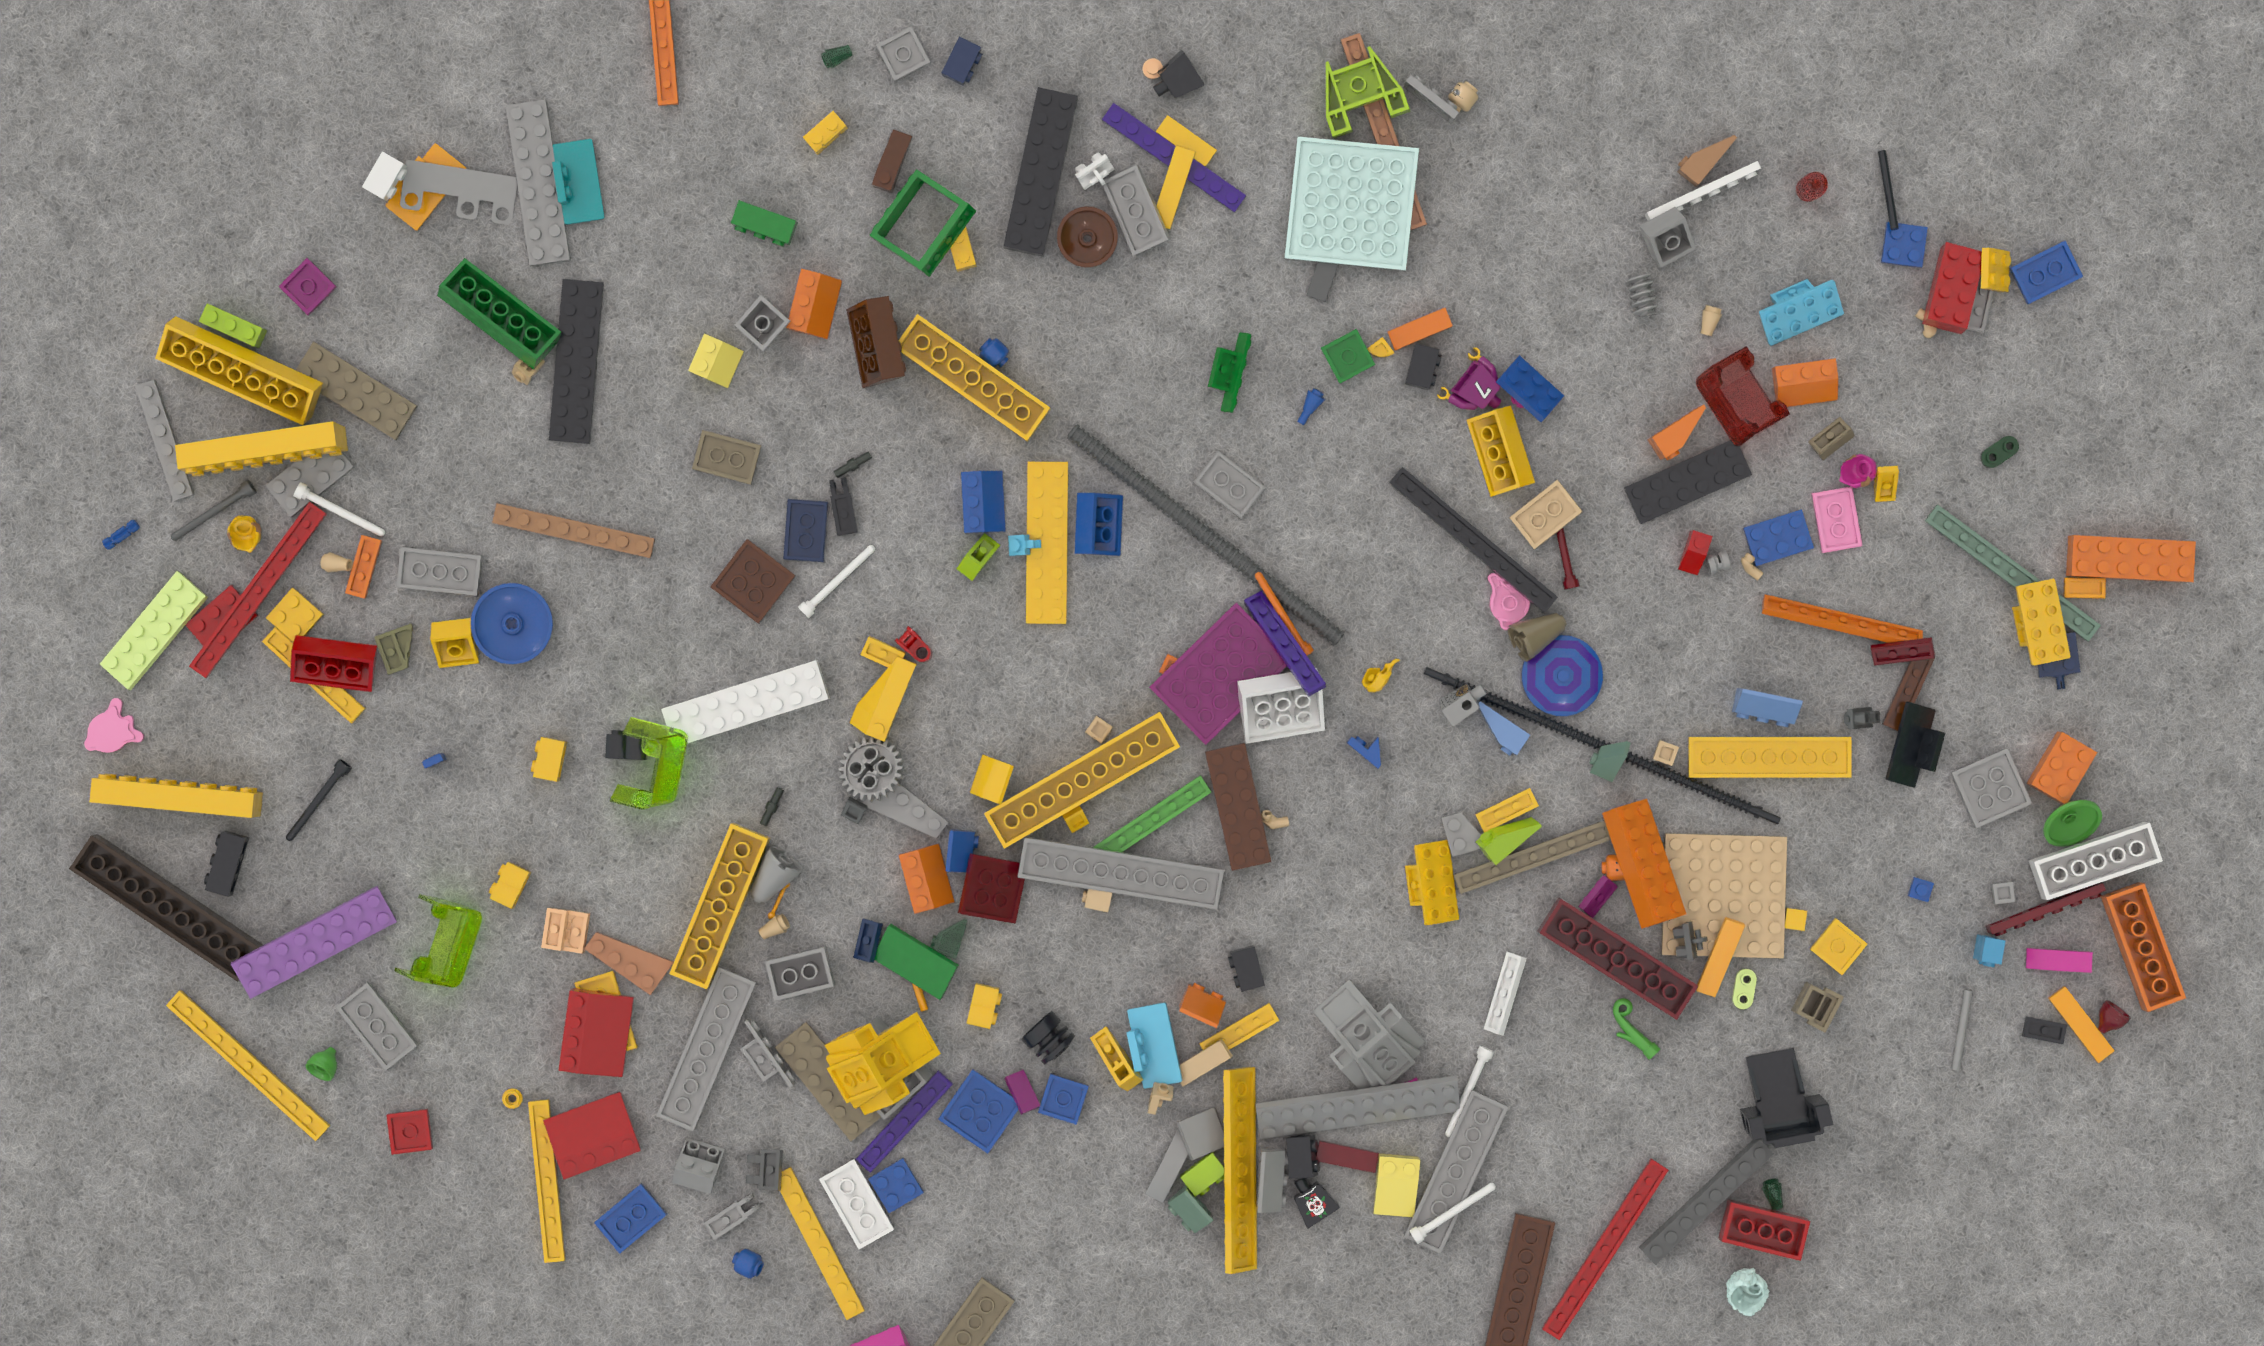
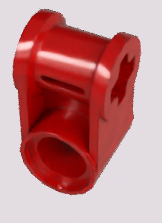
(913, 644)

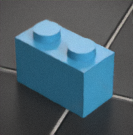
(1989, 950)

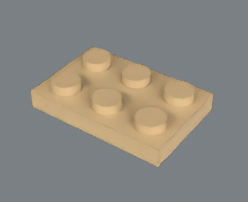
(1546, 514)

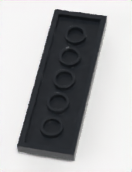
(1687, 481)

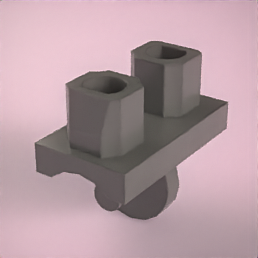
(1861, 717)
(1689, 949)

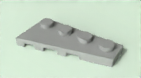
(909, 810)

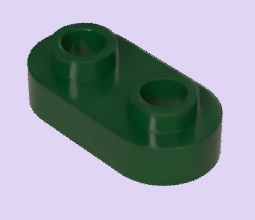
(2000, 451)

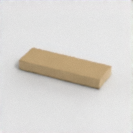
(1204, 1061)

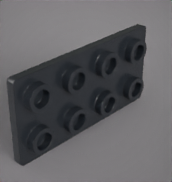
(1915, 745)

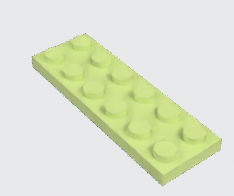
(153, 630)

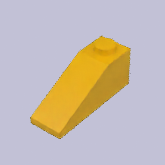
(1116, 1059)

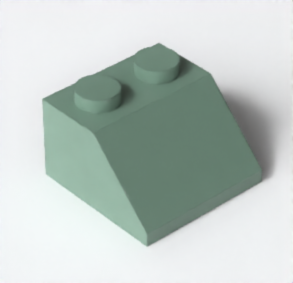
(1190, 1209)

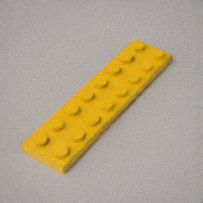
(1047, 522)
(1770, 757)

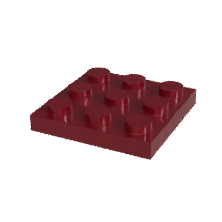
(991, 889)

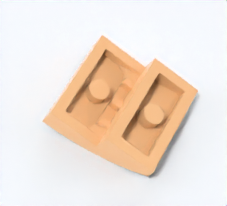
(565, 930)

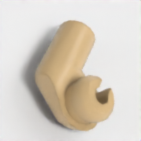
(1928, 331)
(1752, 570)

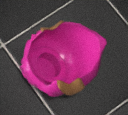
(1858, 471)

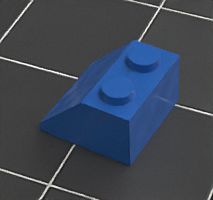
(960, 846)

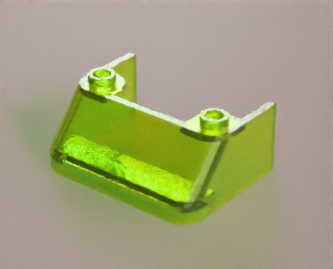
(669, 749)
(450, 946)

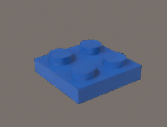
(1904, 245)
(1063, 1099)
(896, 1185)

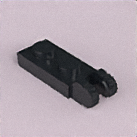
(843, 509)

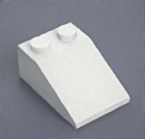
(385, 176)

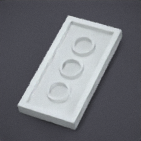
(856, 1203)

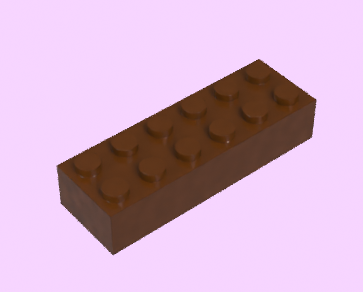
(1238, 806)

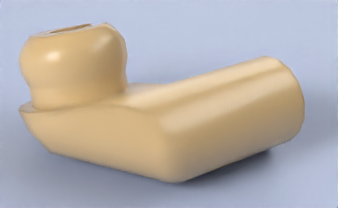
(1272, 821)

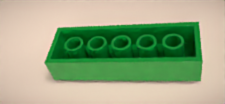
(499, 313)

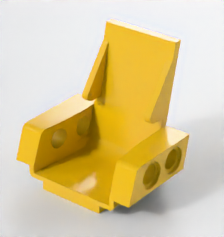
(873, 1066)

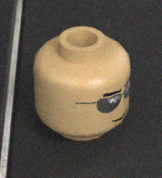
(1463, 96)

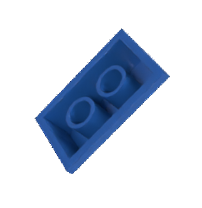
(983, 501)
(1098, 524)

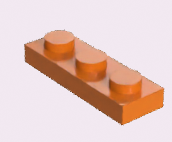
(363, 566)

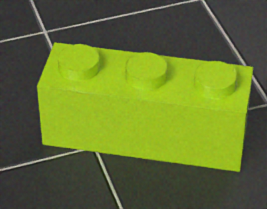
(233, 325)

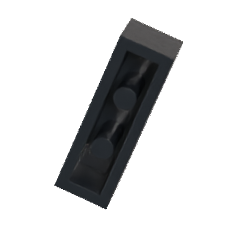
(226, 863)

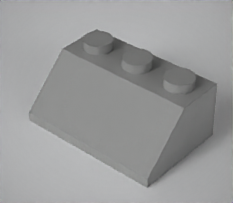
(1271, 1180)

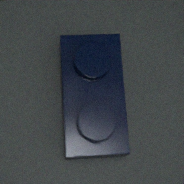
(868, 940)

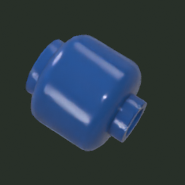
(994, 352)
(747, 1263)

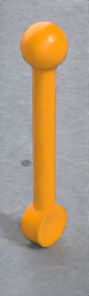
(771, 914)

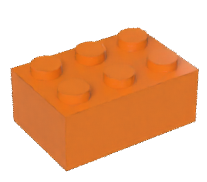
(2061, 767)

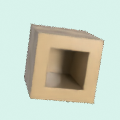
(1097, 900)

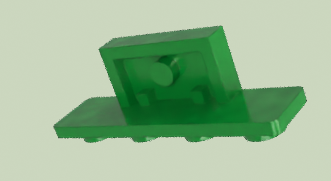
(1228, 370)

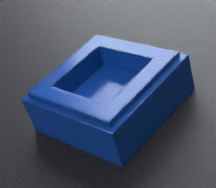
(438, 758)

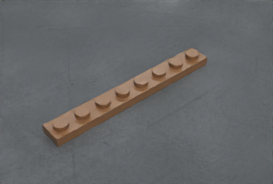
(573, 530)

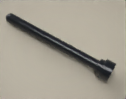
(341, 769)

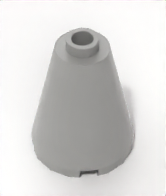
(774, 874)

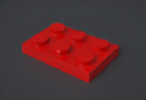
(210, 617)

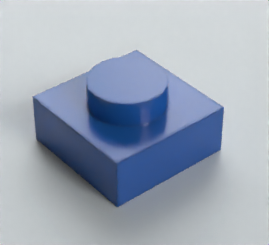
(1920, 889)

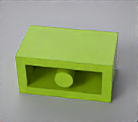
(1203, 1174)

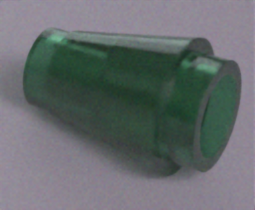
(835, 56)
(1773, 1191)

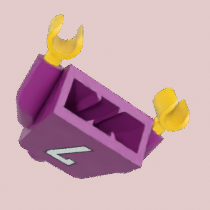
(1476, 386)

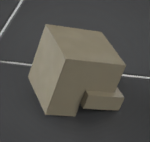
(1817, 1005)

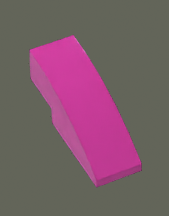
(2059, 960)

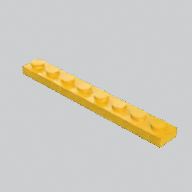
(546, 1183)
(820, 1245)

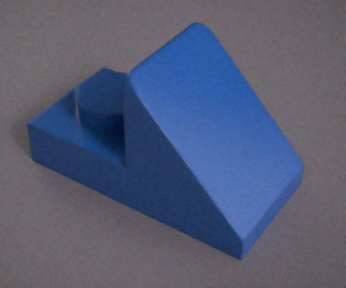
(1371, 753)

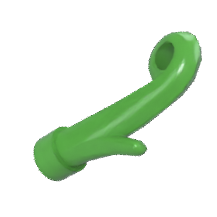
(1632, 1034)

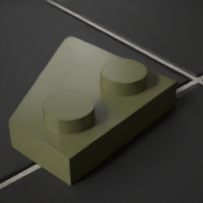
(395, 648)

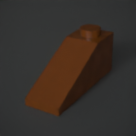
(891, 161)

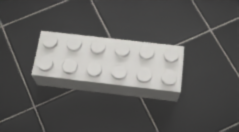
(2095, 860)

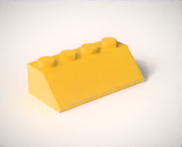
(1500, 451)

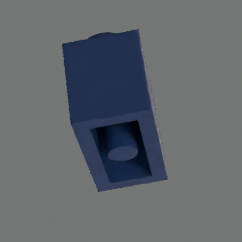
(961, 61)

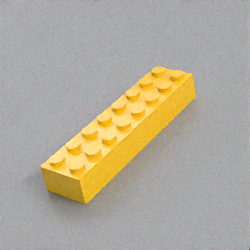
(239, 370)
(973, 378)
(261, 448)
(177, 797)
(719, 905)

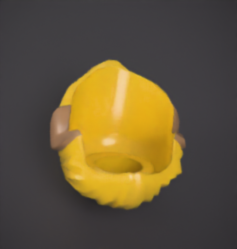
(244, 533)

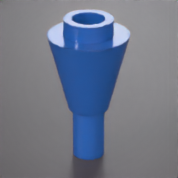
(1312, 402)

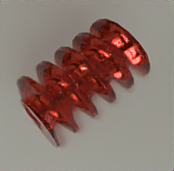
(1819, 184)

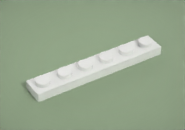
(1711, 189)

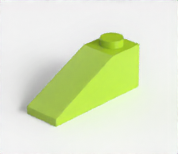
(1503, 840)

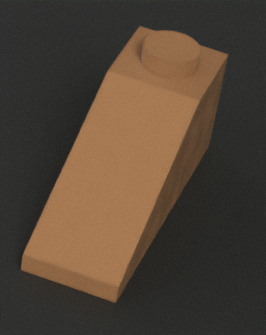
(1702, 161)

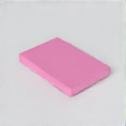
(1836, 519)

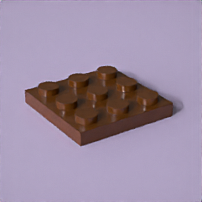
(753, 581)

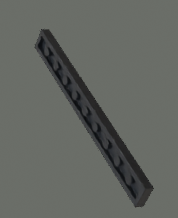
(1473, 540)

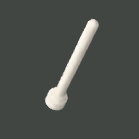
(305, 493)
(809, 606)
(1483, 1056)
(1419, 1233)

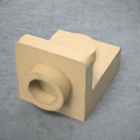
(523, 372)
(1159, 1092)

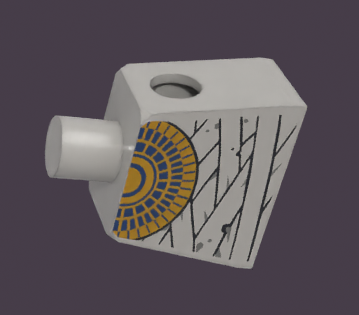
(1461, 703)

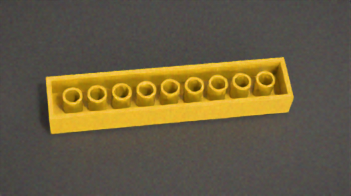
(1082, 780)

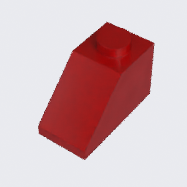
(1695, 552)

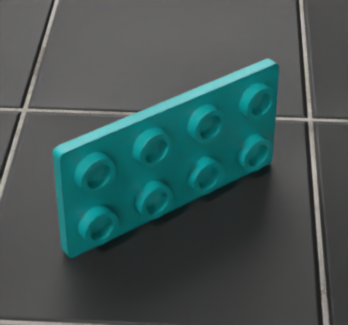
(577, 181)

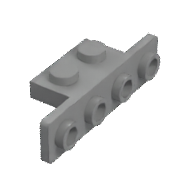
(763, 1058)

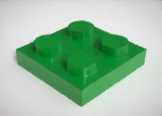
(1348, 356)

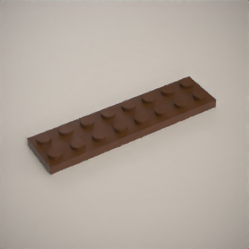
(1520, 1281)

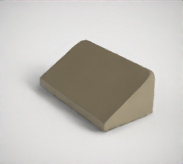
(1831, 438)

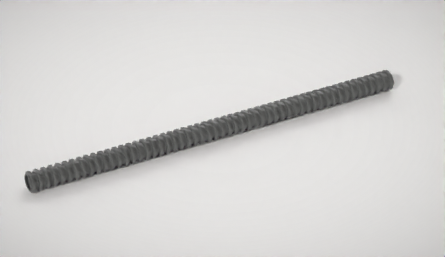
(1203, 532)

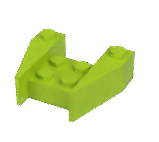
(1359, 86)

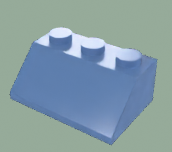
(1766, 707)

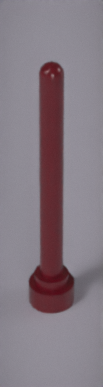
(1569, 580)

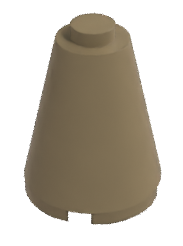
(1535, 634)

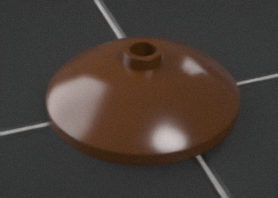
(1085, 222)

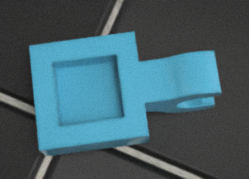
(1021, 545)

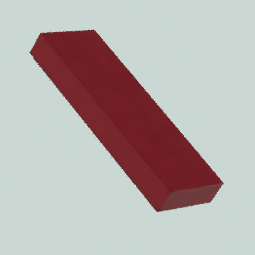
(1903, 651)
(1347, 1156)

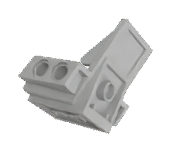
(1373, 1044)

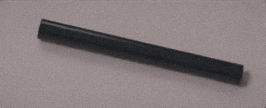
(1888, 190)

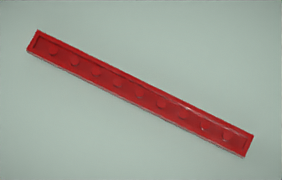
(257, 590)
(1605, 1249)

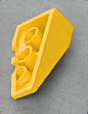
(880, 705)

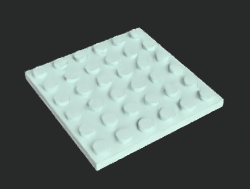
(1351, 203)

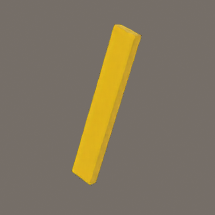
(336, 697)

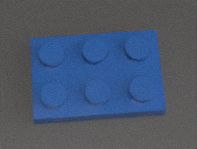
(2046, 272)
(1530, 388)
(1778, 537)
(630, 1218)

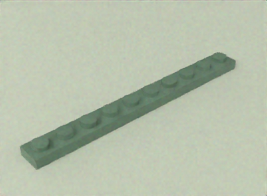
(2004, 566)

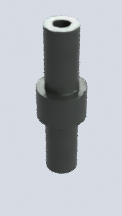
(852, 464)
(771, 806)

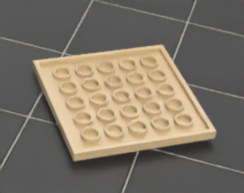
(1734, 880)

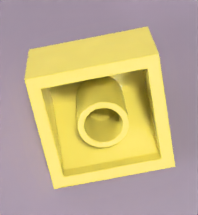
(716, 361)

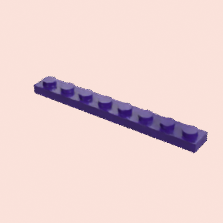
(1164, 150)

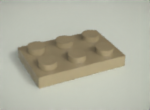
(726, 457)

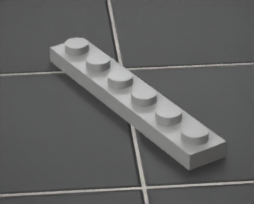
(163, 439)

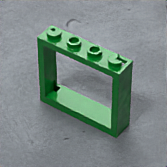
(944, 239)

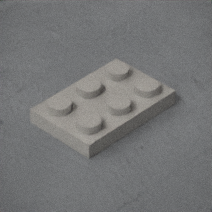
(1431, 98)

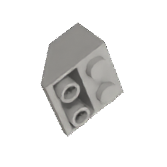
(698, 1165)

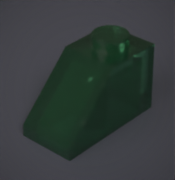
(950, 939)

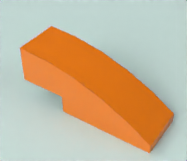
(1420, 329)

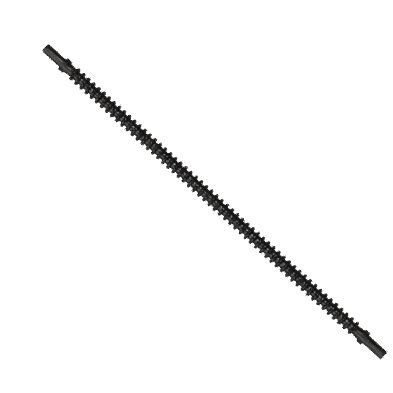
(1757, 811)

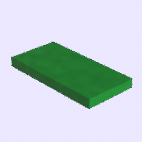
(915, 961)

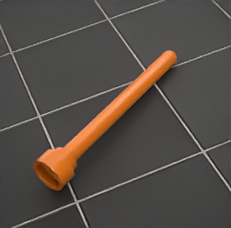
(1306, 647)

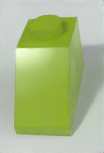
(978, 557)

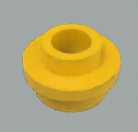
(512, 1105)

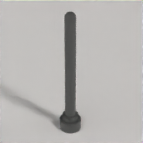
(246, 489)

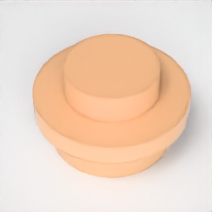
(1151, 68)

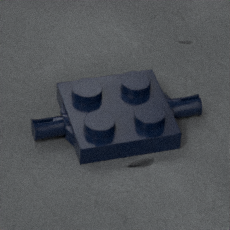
(2063, 667)

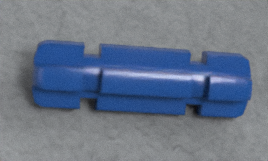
(121, 534)

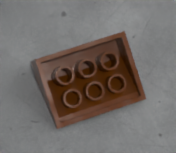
(876, 341)

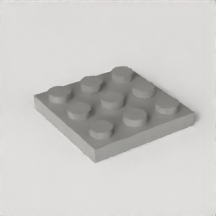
(1991, 788)

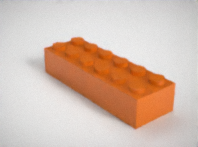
(2130, 558)
(1644, 863)
(2143, 947)

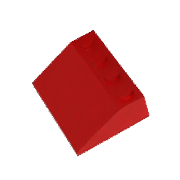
(596, 1033)
(591, 1135)

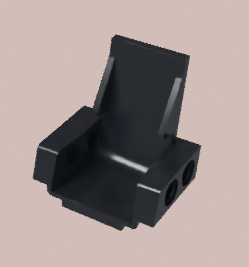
(1781, 1110)

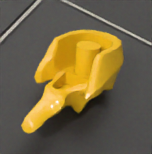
(1375, 680)

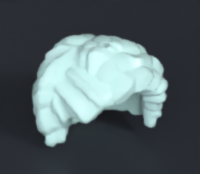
(1747, 1291)

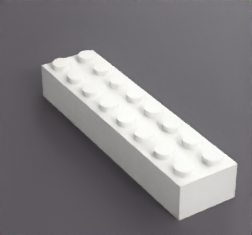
(748, 702)

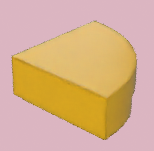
(1380, 348)

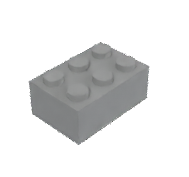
(800, 973)

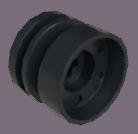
(1048, 1037)

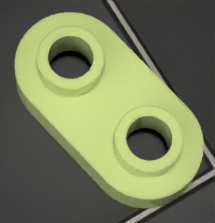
(1745, 989)

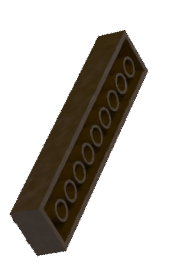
(162, 904)

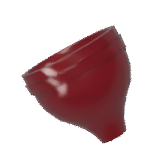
(2111, 1017)

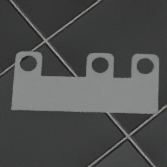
(464, 183)

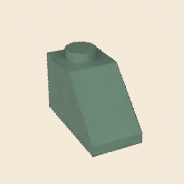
(1609, 760)

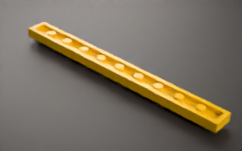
(248, 1065)

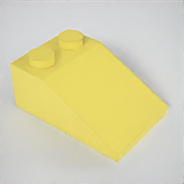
(1396, 1185)

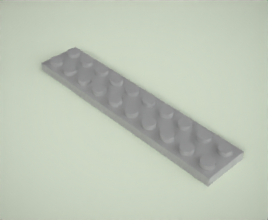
(1120, 873)
(1358, 1107)

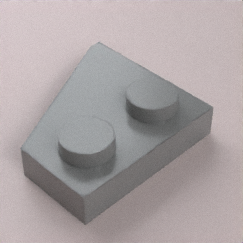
(1460, 834)

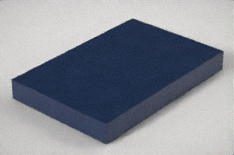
(805, 530)

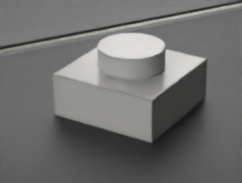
(2003, 892)

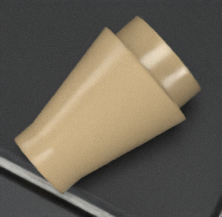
(1710, 319)
(333, 563)
(777, 925)

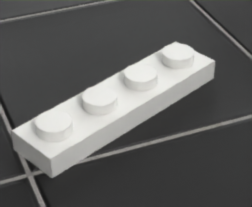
(1505, 993)

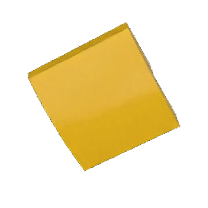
(991, 779)

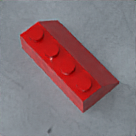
(333, 663)

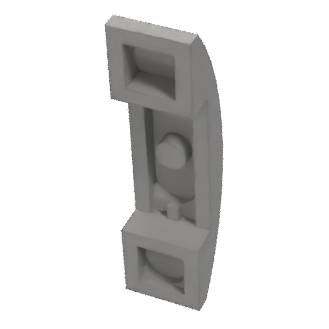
(1168, 1168)

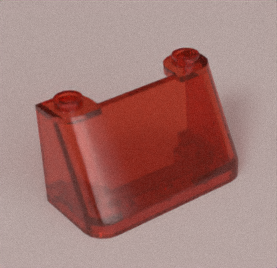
(1739, 398)

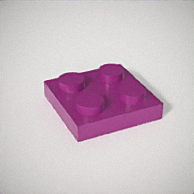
(307, 286)

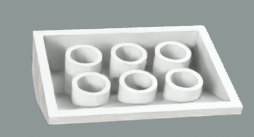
(1278, 708)

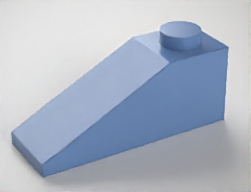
(1505, 732)

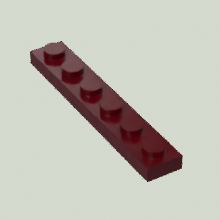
(2037, 913)

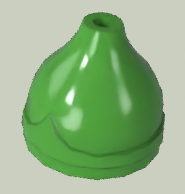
(323, 1064)

